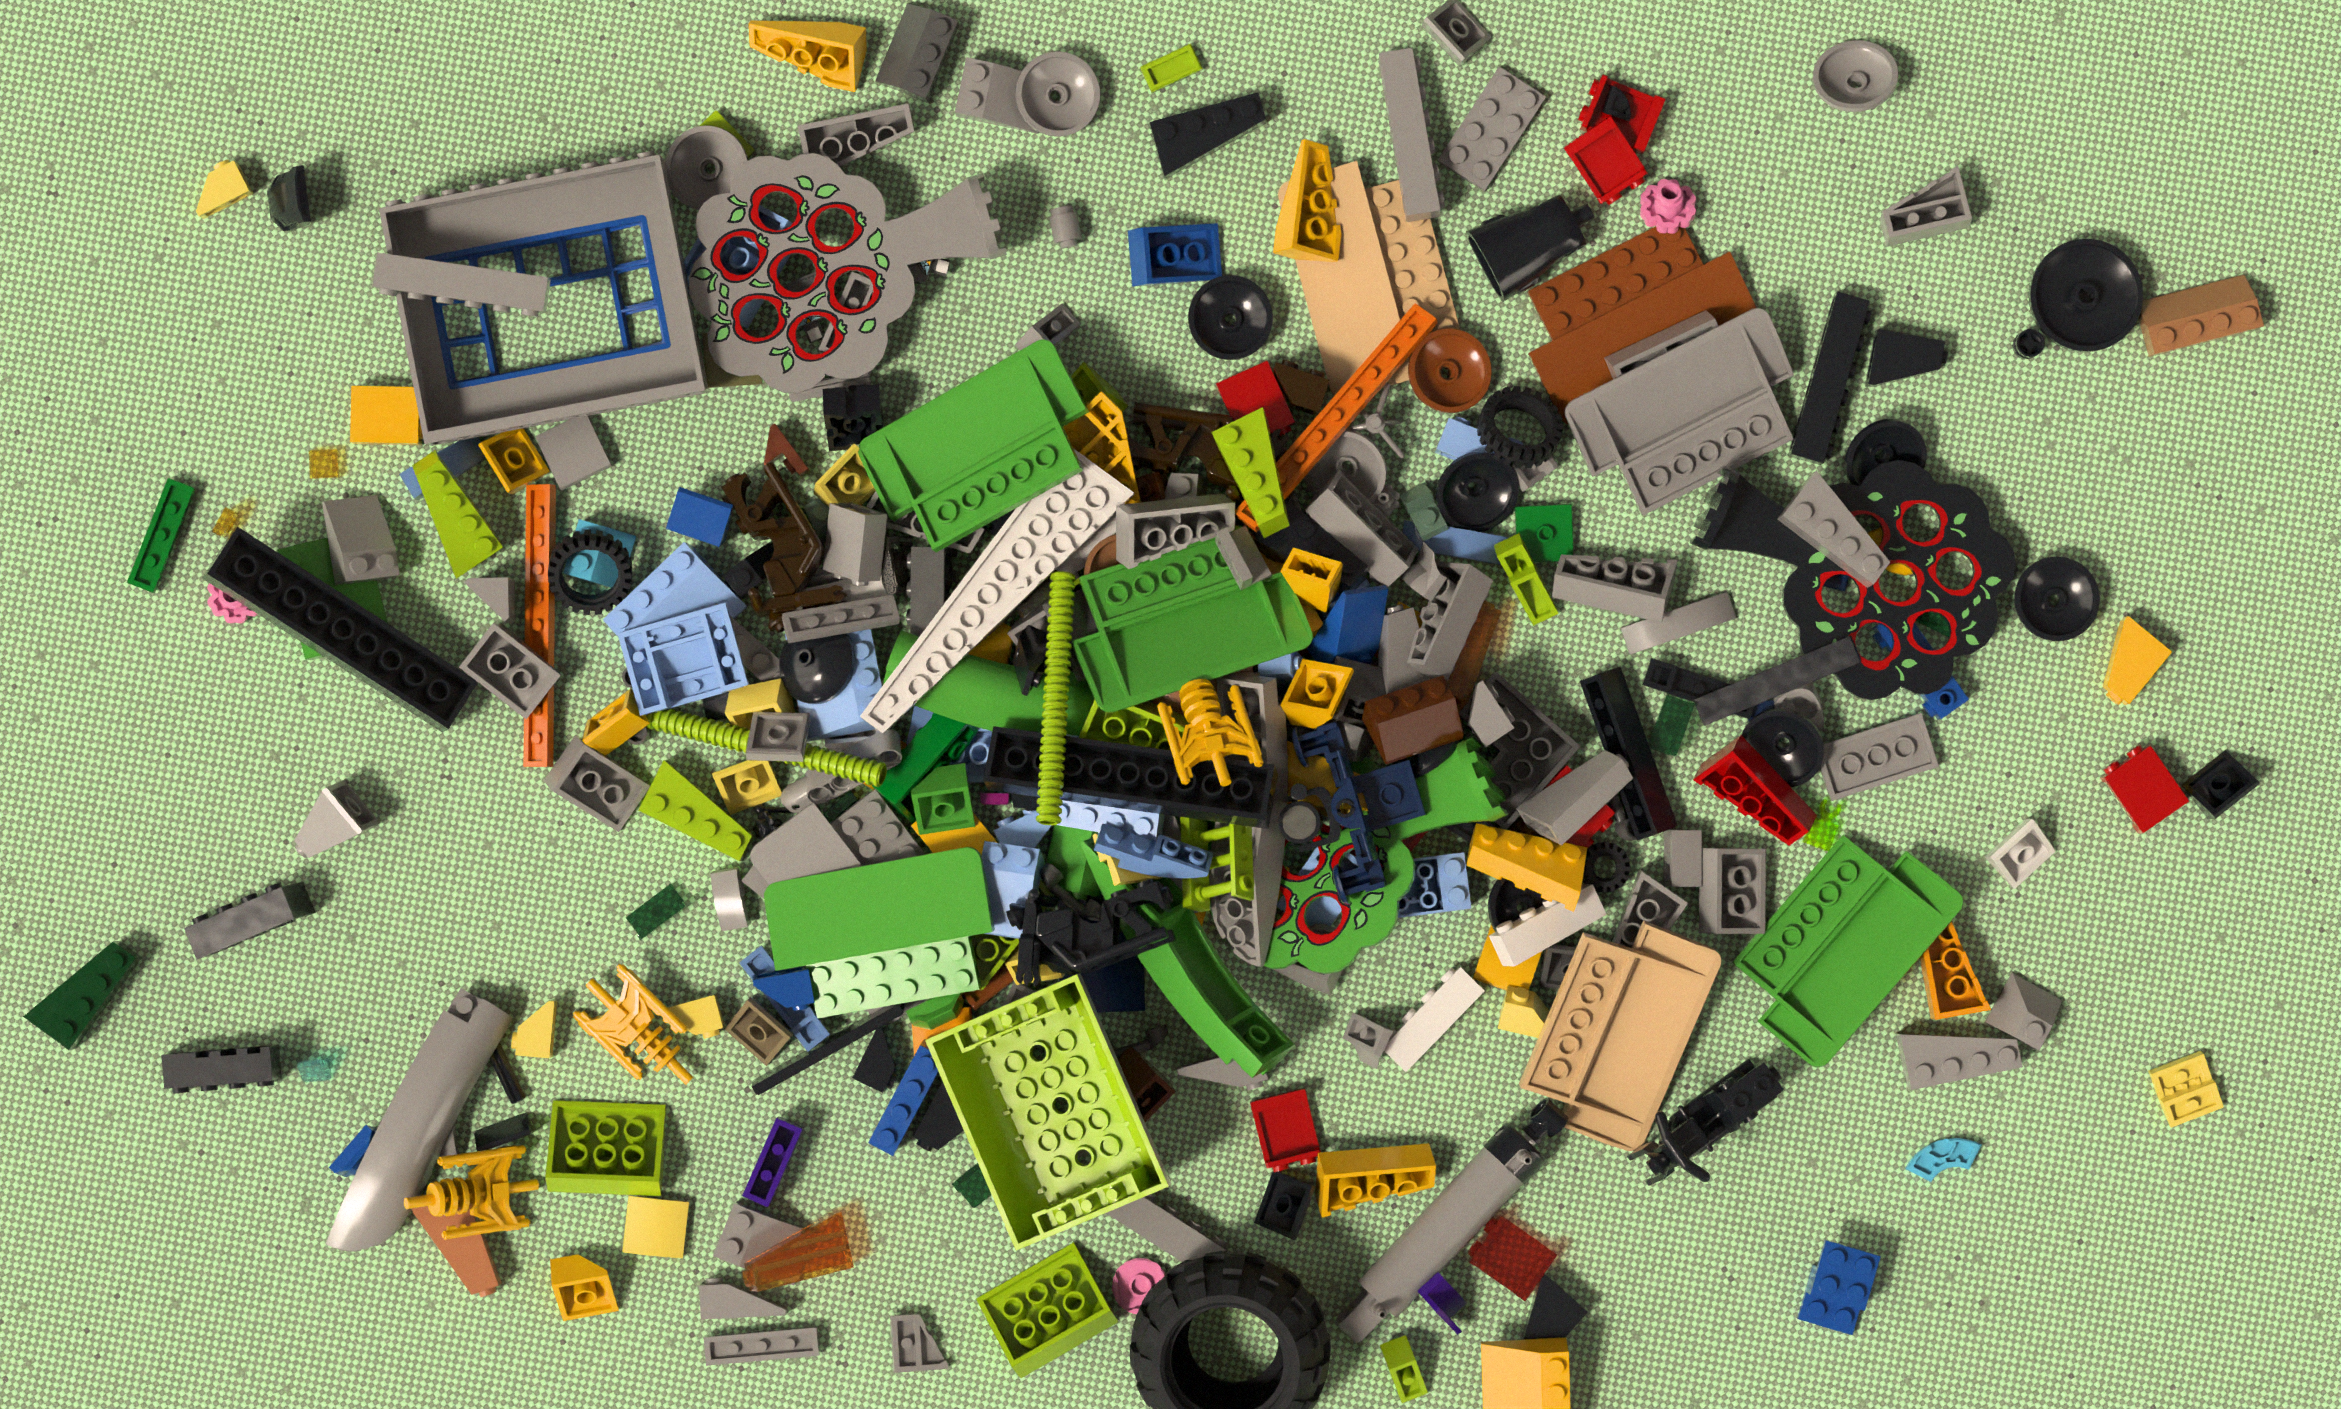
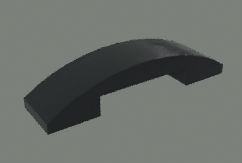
(1683, 683)

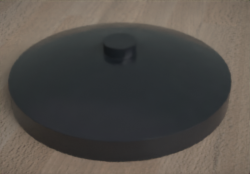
(2085, 295)

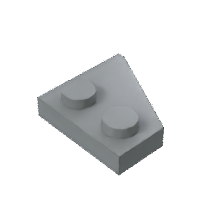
(913, 1345)

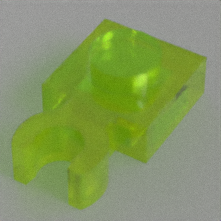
(1823, 831)

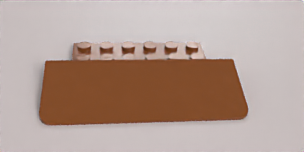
(1623, 300)

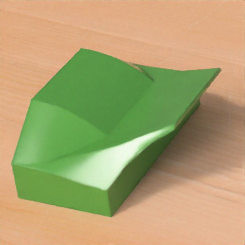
(936, 1011)

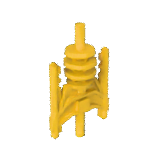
(1209, 733)
(629, 1021)
(483, 1192)

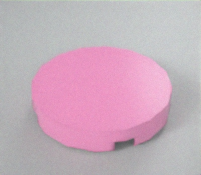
(1134, 1281)

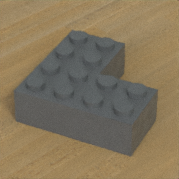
(1526, 754)

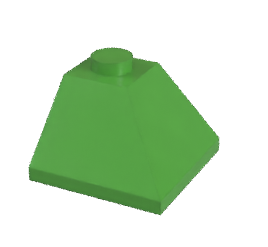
(943, 800)

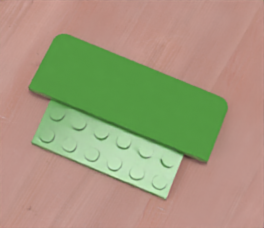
(979, 446)
(1181, 624)
(883, 929)
(1844, 945)

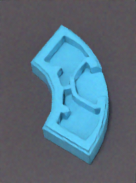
(1943, 1155)

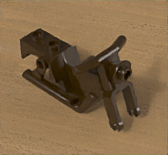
(1194, 441)
(796, 548)

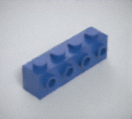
(1936, 703)

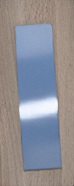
(1458, 543)
(804, 1022)

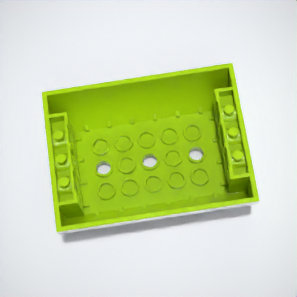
(1012, 1118)

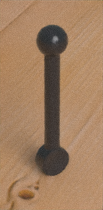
(760, 808)

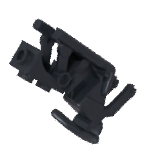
(1082, 944)
(1708, 1119)

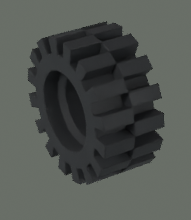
(1621, 872)

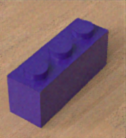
(773, 1161)

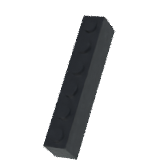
(1829, 377)
(1624, 735)

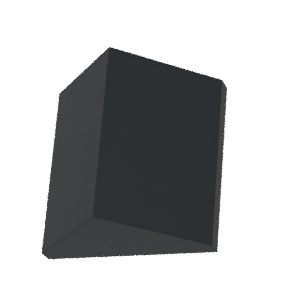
(2219, 785)
(1284, 1204)

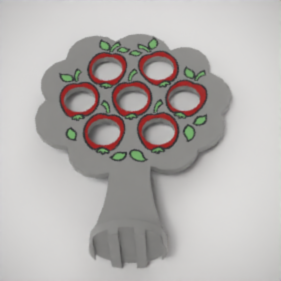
(946, 228)

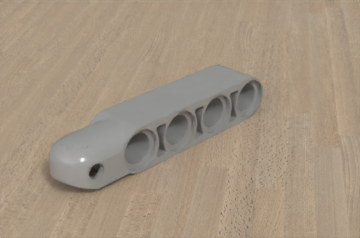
(821, 787)

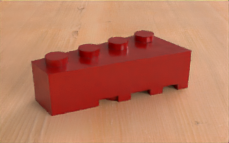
(1757, 790)

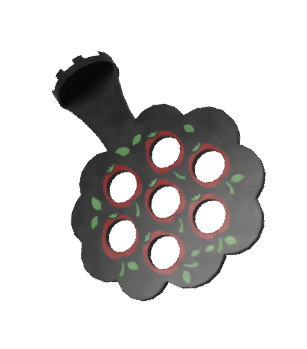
(1747, 522)

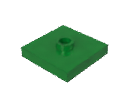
(1545, 530)

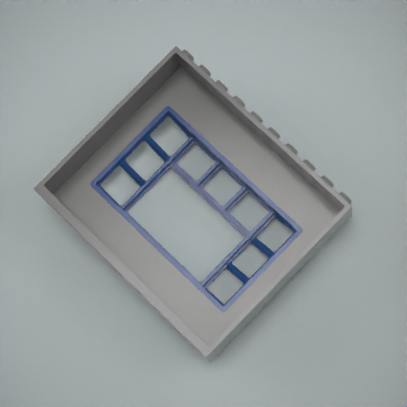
(529, 216)

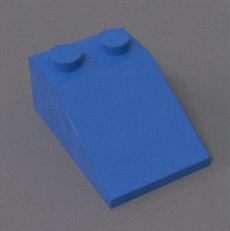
(1174, 254)
(1352, 626)

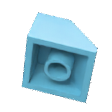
(593, 564)

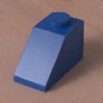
(787, 986)

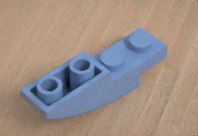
(1155, 858)

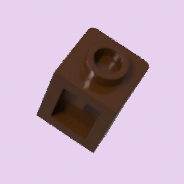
(1152, 486)

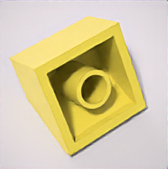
(758, 697)

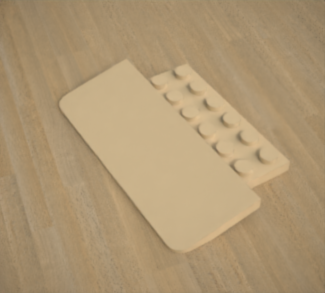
(1377, 278)
(1620, 1031)

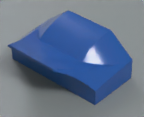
(351, 1157)

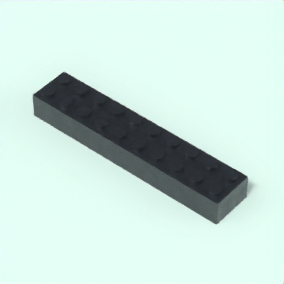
(340, 629)
(1134, 779)

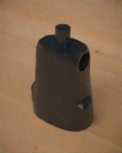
(1527, 243)

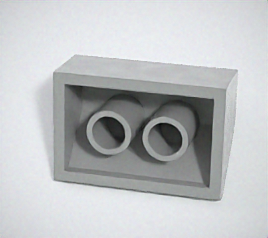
(1732, 891)

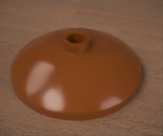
(1467, 368)

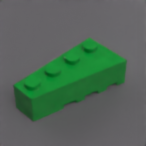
(930, 748)

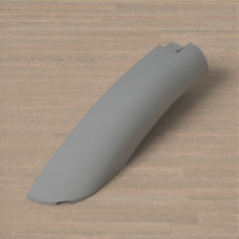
(1243, 921)
(418, 1122)

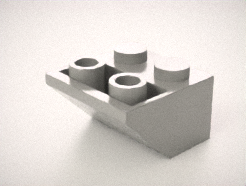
(1486, 717)

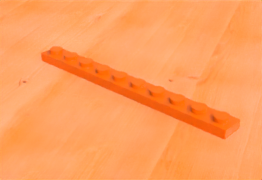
(1348, 403)
(540, 616)

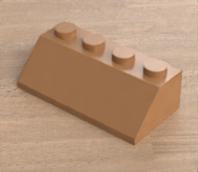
(2199, 315)

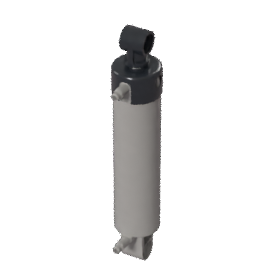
(1451, 1220)

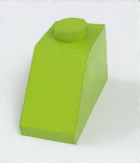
(1403, 1369)

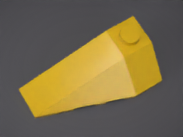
(1307, 216)

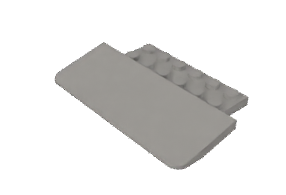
(1687, 411)
(856, 838)

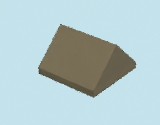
(759, 1030)

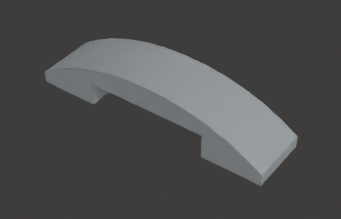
(1678, 623)

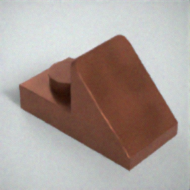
(779, 446)

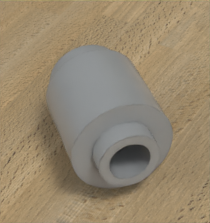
(1065, 226)

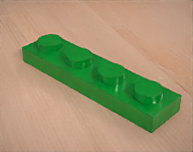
(161, 535)

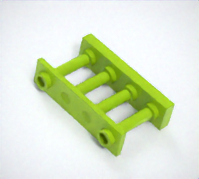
(1197, 890)

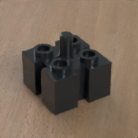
(851, 414)

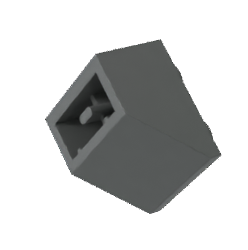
(1364, 685)

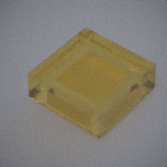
(324, 464)
(225, 522)

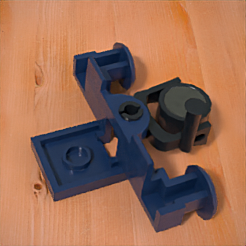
(1389, 796)

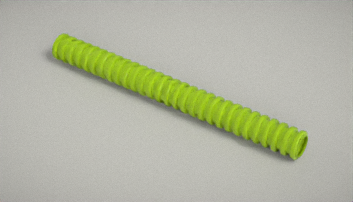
(1055, 698)
(737, 738)

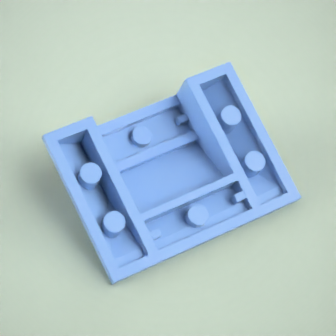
(683, 659)

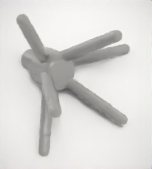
(1375, 423)

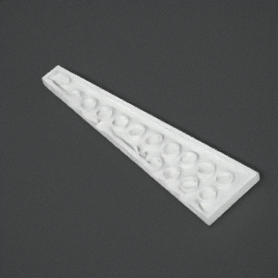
(1006, 573)

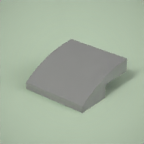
(573, 451)

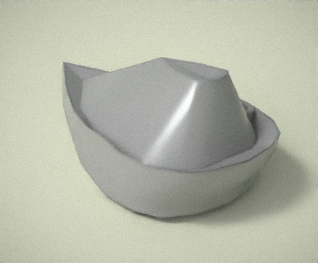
(1804, 701)

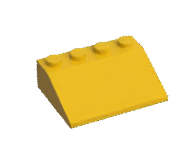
(1525, 1374)

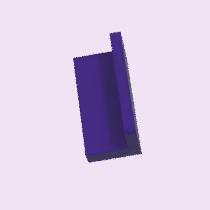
(1443, 1299)

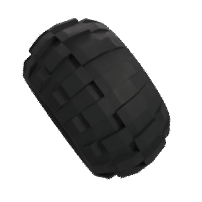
(1161, 1350)

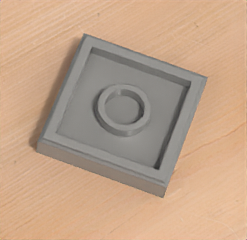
(778, 736)

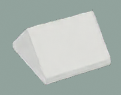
(2020, 853)

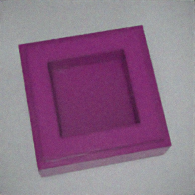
(994, 798)

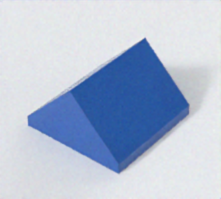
(700, 517)

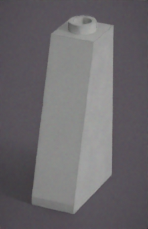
(1394, 649)
(1575, 797)

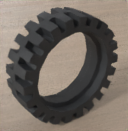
(1527, 403)
(586, 601)

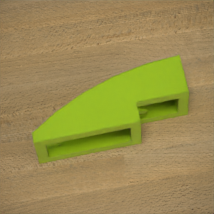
(1525, 579)

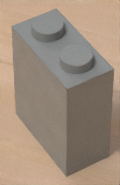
(854, 543)

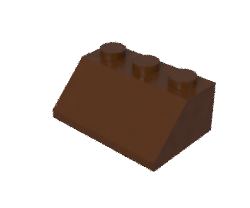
(1413, 719)

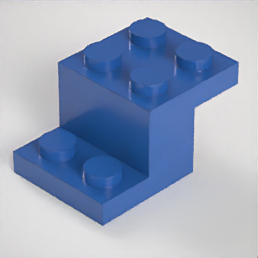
(1838, 1287)

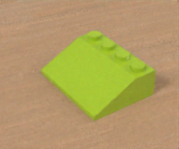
(606, 1148)
(1046, 1310)

